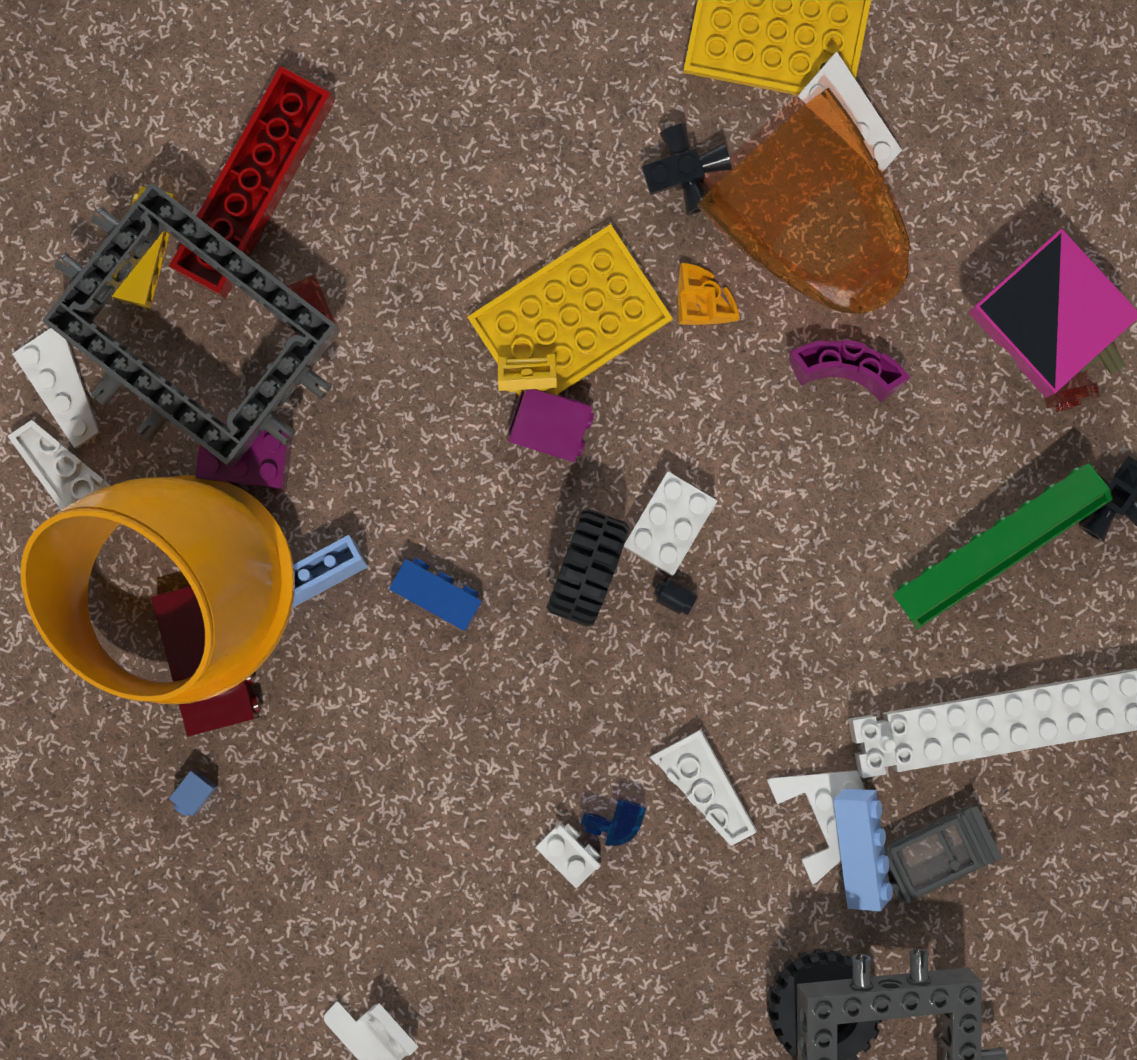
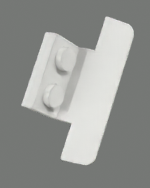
(372, 1035)

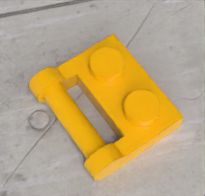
(527, 373)

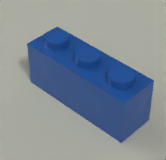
(436, 593)

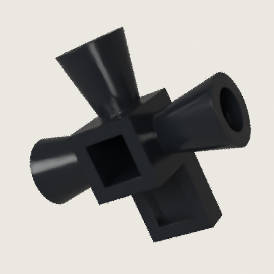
(685, 167)
(1123, 491)

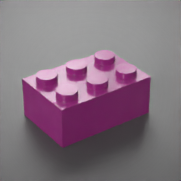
(261, 466)

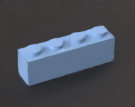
(327, 569)
(862, 849)

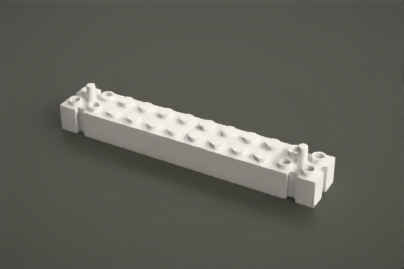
(996, 723)

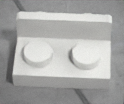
(569, 855)

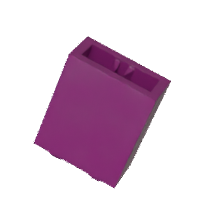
(550, 423)

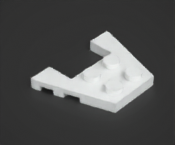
(820, 793)

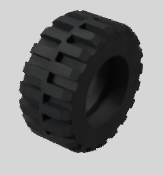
(588, 567)
(783, 1002)

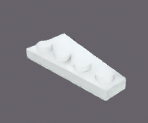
(848, 92)
(55, 377)
(56, 468)
(700, 776)

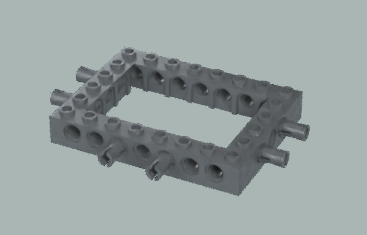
(110, 266)
(947, 992)

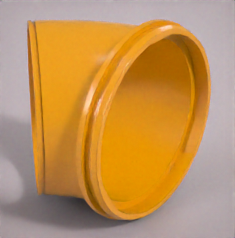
(219, 542)

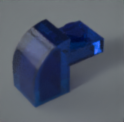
(621, 827)

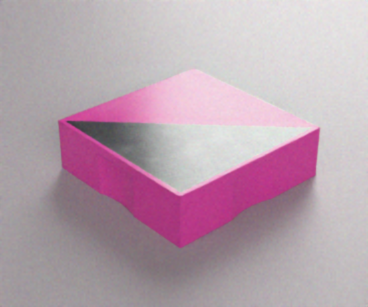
(1054, 313)

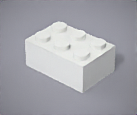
(670, 524)

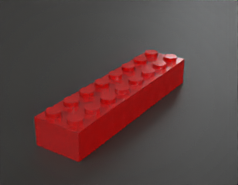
(258, 172)

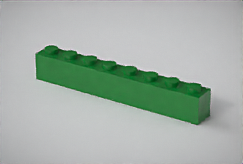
(1003, 545)

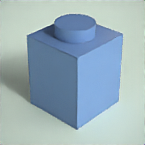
(192, 793)

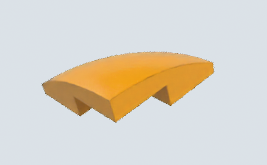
(697, 289)

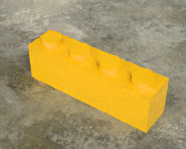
(142, 281)

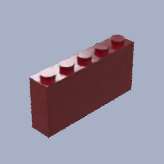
(184, 644)

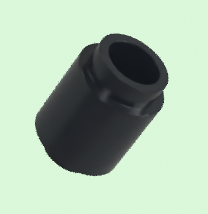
(675, 596)

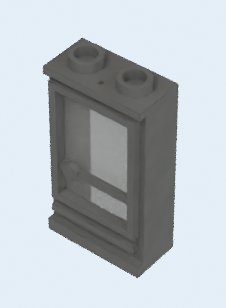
(940, 853)

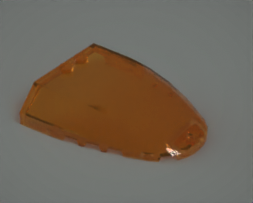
(816, 211)

